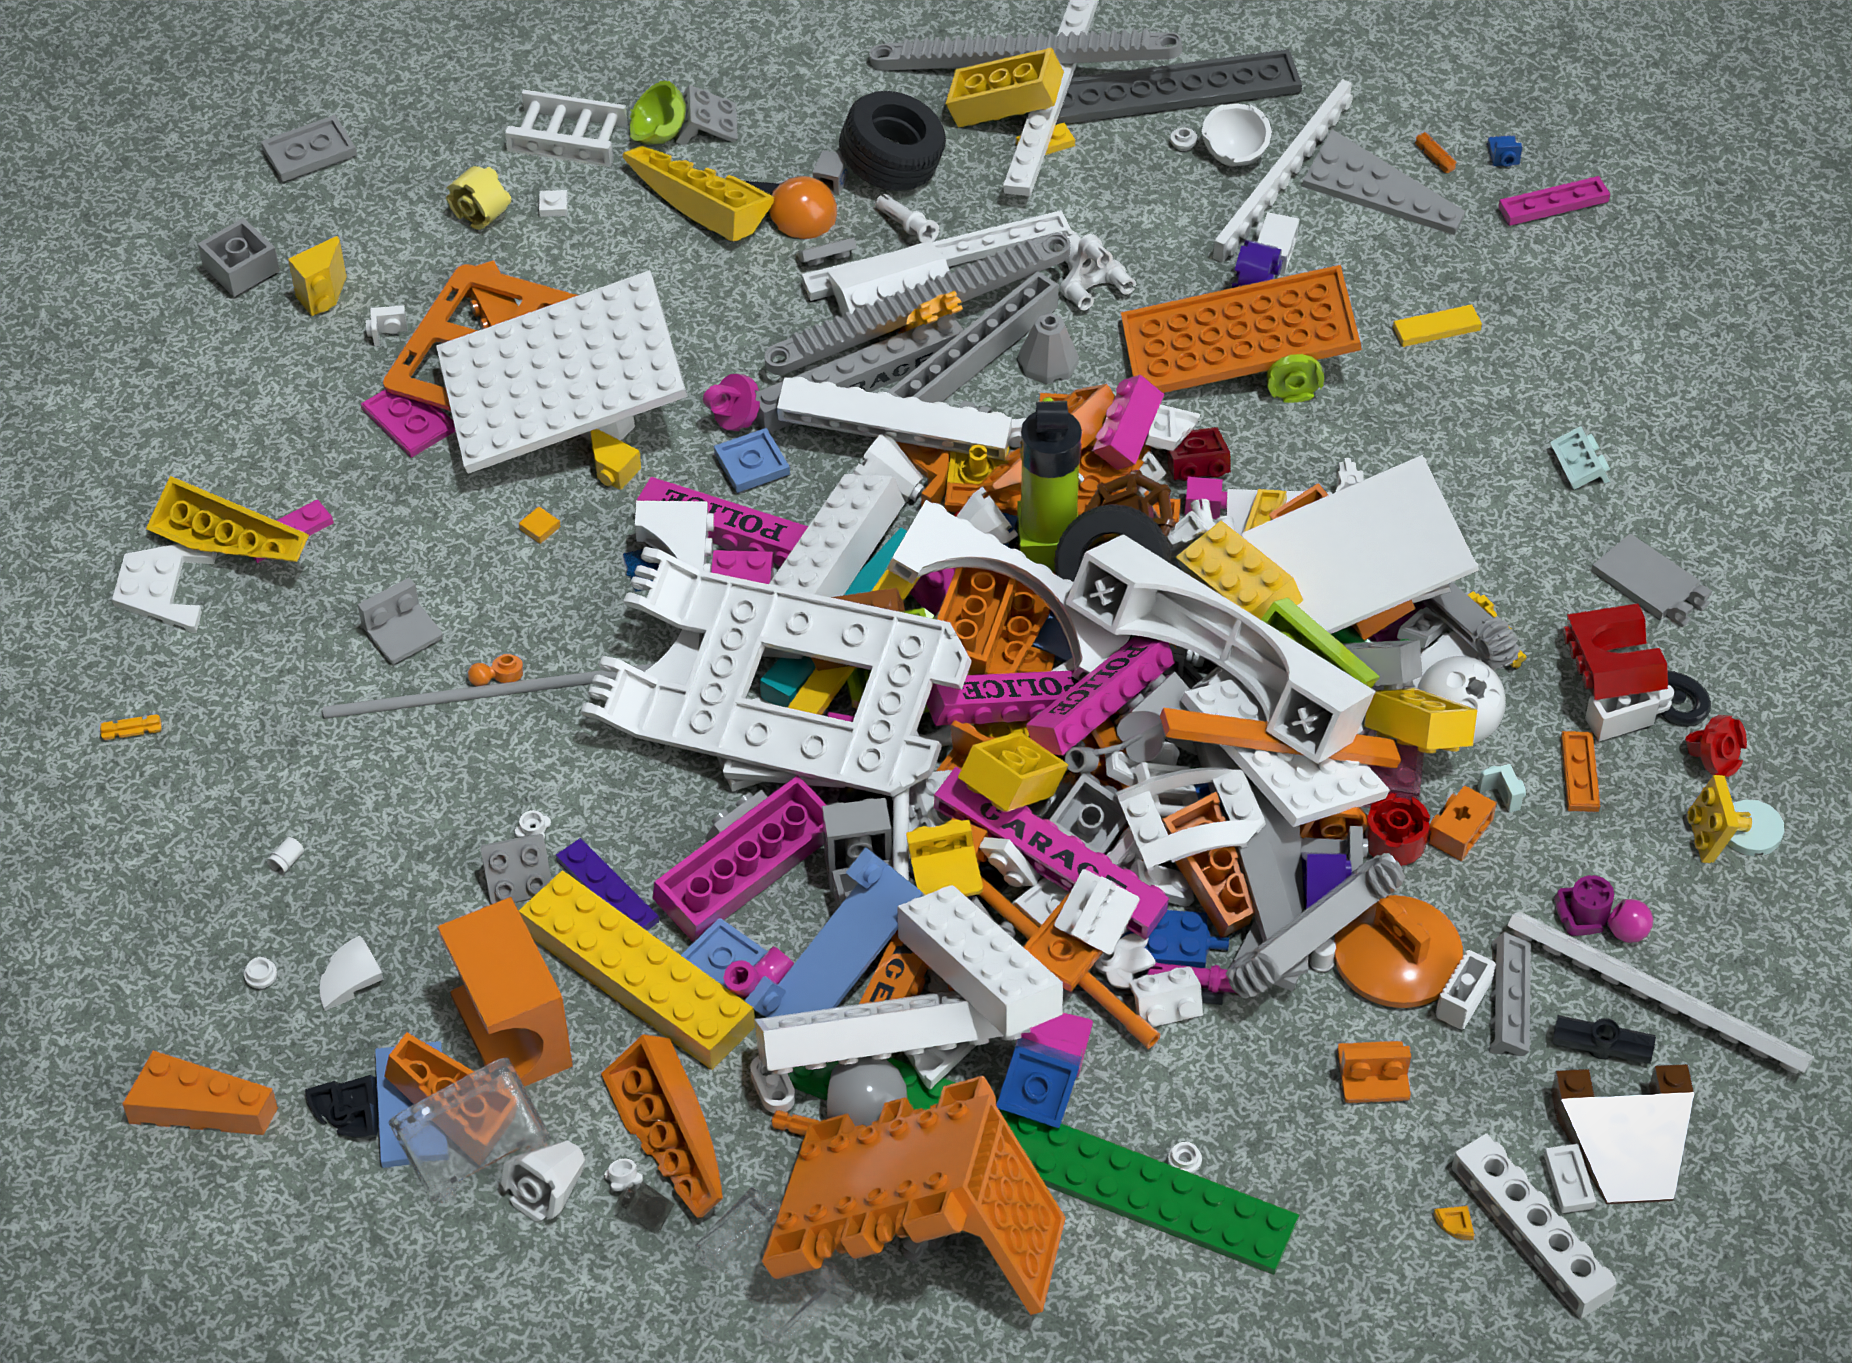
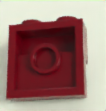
(1199, 455)

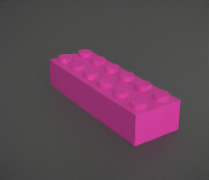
(742, 859)

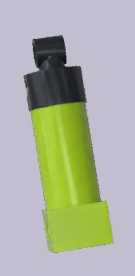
(1048, 479)

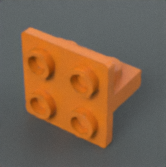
(1374, 1071)

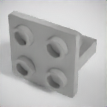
(516, 868)

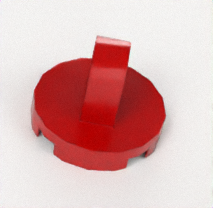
(1719, 745)

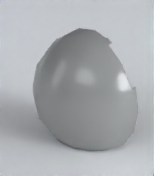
(863, 1089)

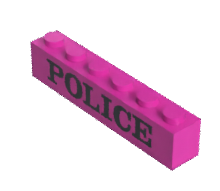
(734, 525)
(1100, 694)
(998, 697)

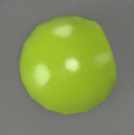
(658, 114)

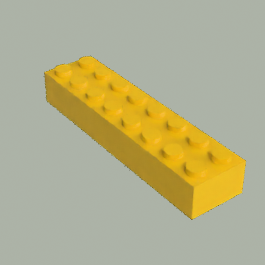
(638, 970)

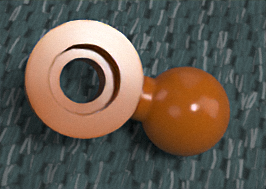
(504, 669)

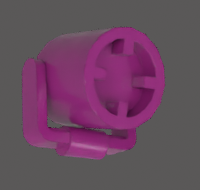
(1588, 906)

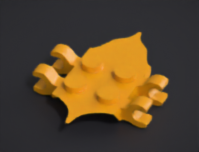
(932, 310)

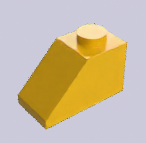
(614, 460)

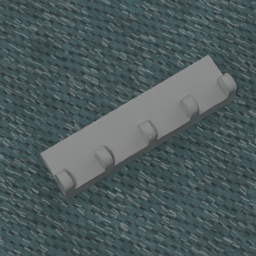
(1511, 995)

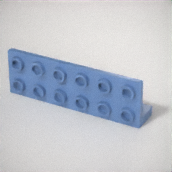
(843, 945)

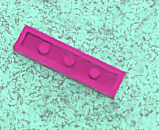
(1554, 200)

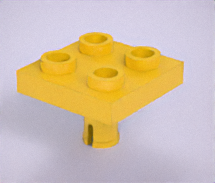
(972, 467)
(1715, 819)

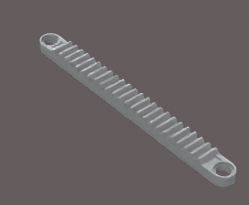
(1066, 48)
(894, 311)

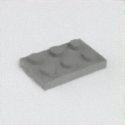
(308, 148)

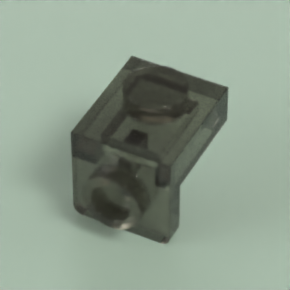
(644, 1206)

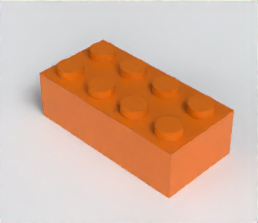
(978, 610)

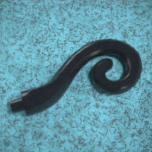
(1695, 691)

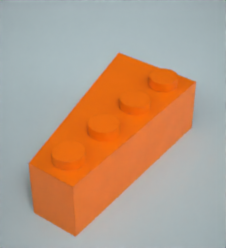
(1215, 872)
(421, 1069)
(198, 1097)

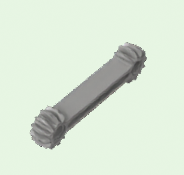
(1486, 634)
(1315, 925)

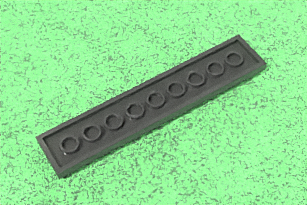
(1180, 86)

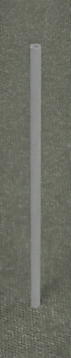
(468, 693)

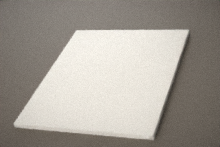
(1368, 546)

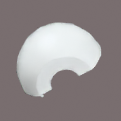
(1236, 134)

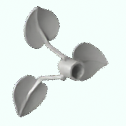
(1141, 736)

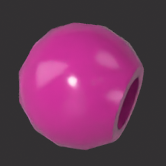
(1631, 920)

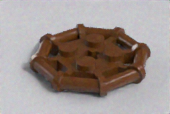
(1158, 493)

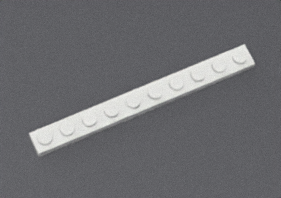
(1280, 174)
(962, 247)
(1671, 999)

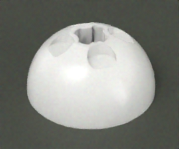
(1484, 690)

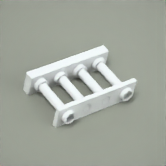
(563, 146)

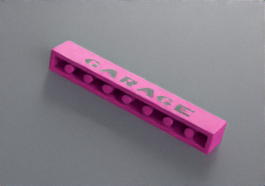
(1049, 849)

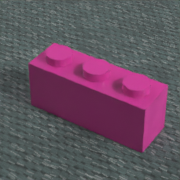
(1128, 422)

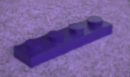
(598, 877)

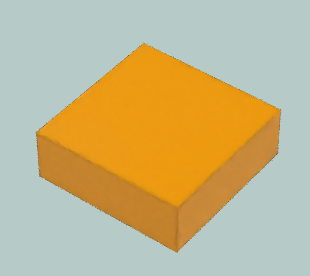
(539, 525)

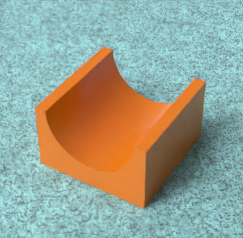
(507, 992)

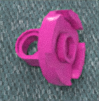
(733, 402)

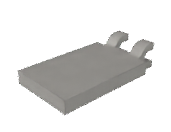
(1652, 580)

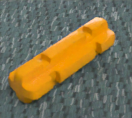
(130, 727)

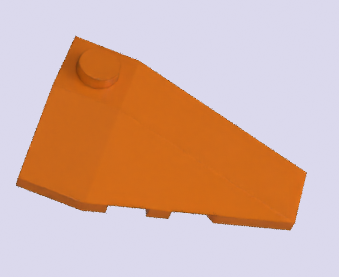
(1019, 632)

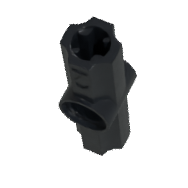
(1621, 1042)

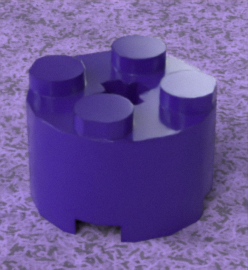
(1257, 263)

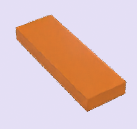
(1580, 771)

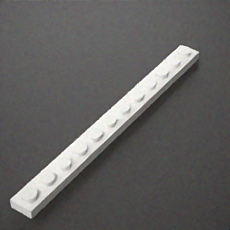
(1041, 122)

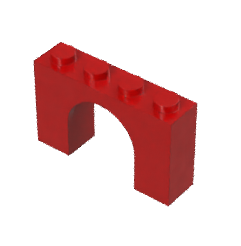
(1611, 673)

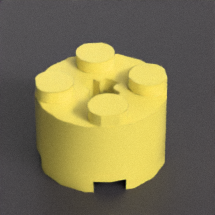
(478, 196)

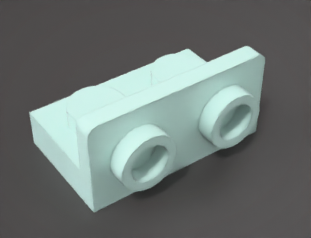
(1579, 458)

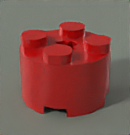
(1397, 828)

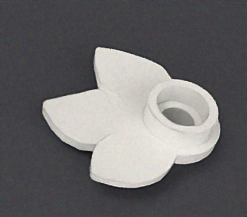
(1125, 960)

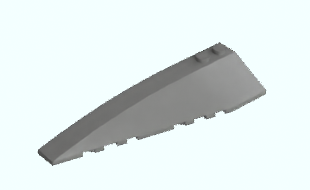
(1269, 861)

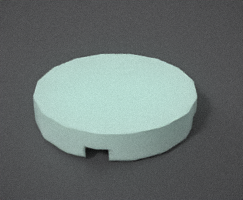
(1765, 831)

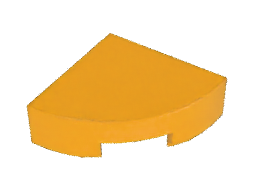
(1455, 1220)

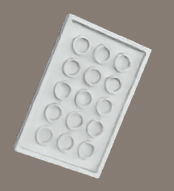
(1289, 781)

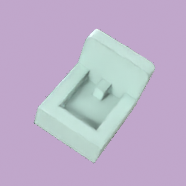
(1509, 787)

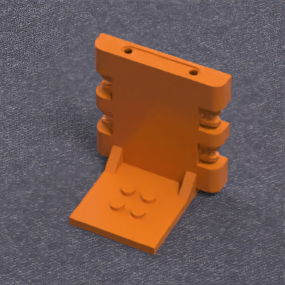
(920, 1180)

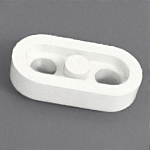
(772, 1088)

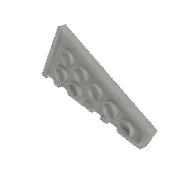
(1364, 179)

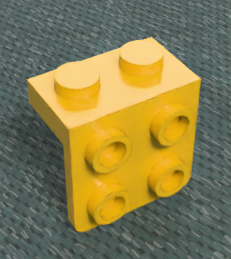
(945, 858)

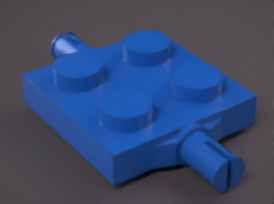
(1183, 939)

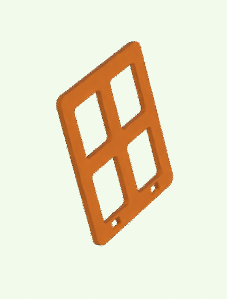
(437, 328)

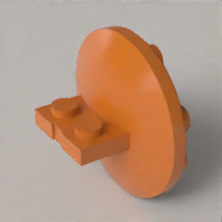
(1398, 952)

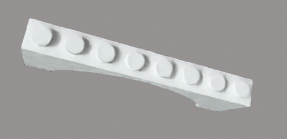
(682, 532)
(946, 542)

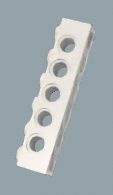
(1557, 1267)

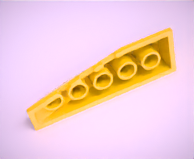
(715, 202)
(221, 526)

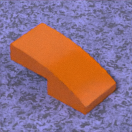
(936, 480)

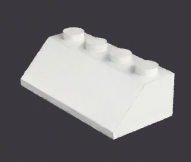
(885, 275)

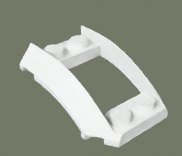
(1149, 830)

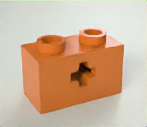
(1462, 822)

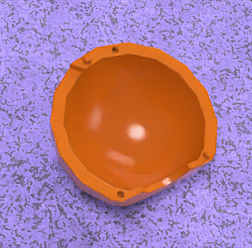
(803, 207)

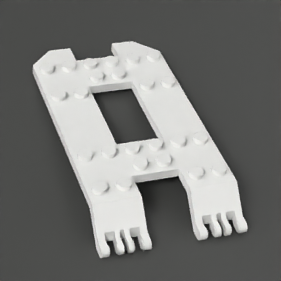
(738, 622)

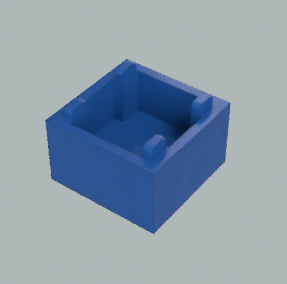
(1039, 1082)

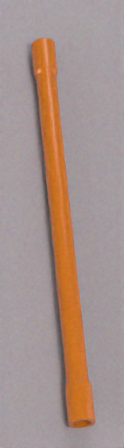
(1134, 1023)

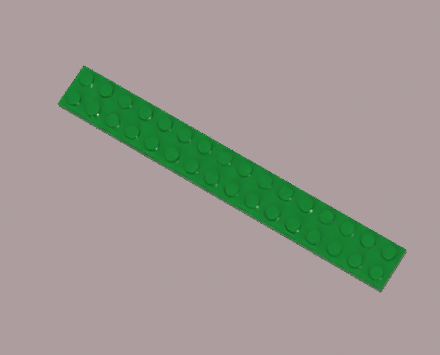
(1123, 1181)

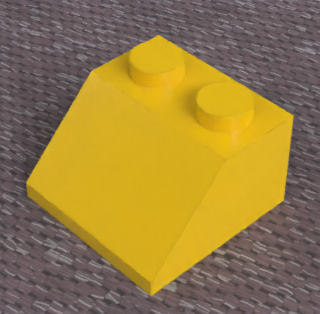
(319, 275)

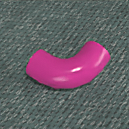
(743, 977)

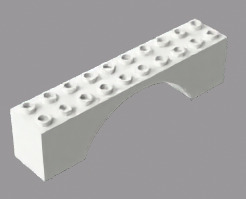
(1302, 695)

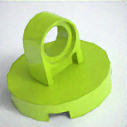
(1295, 378)

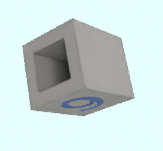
(832, 171)

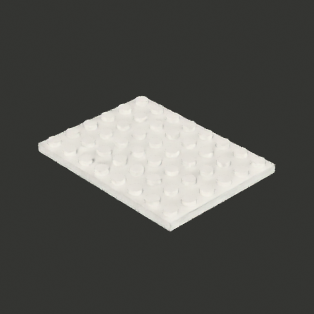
(560, 371)

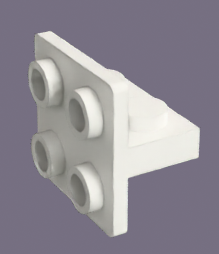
(1097, 911)

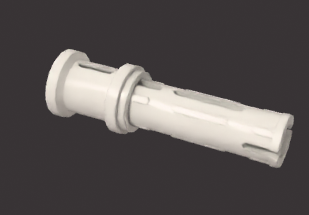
(912, 221)

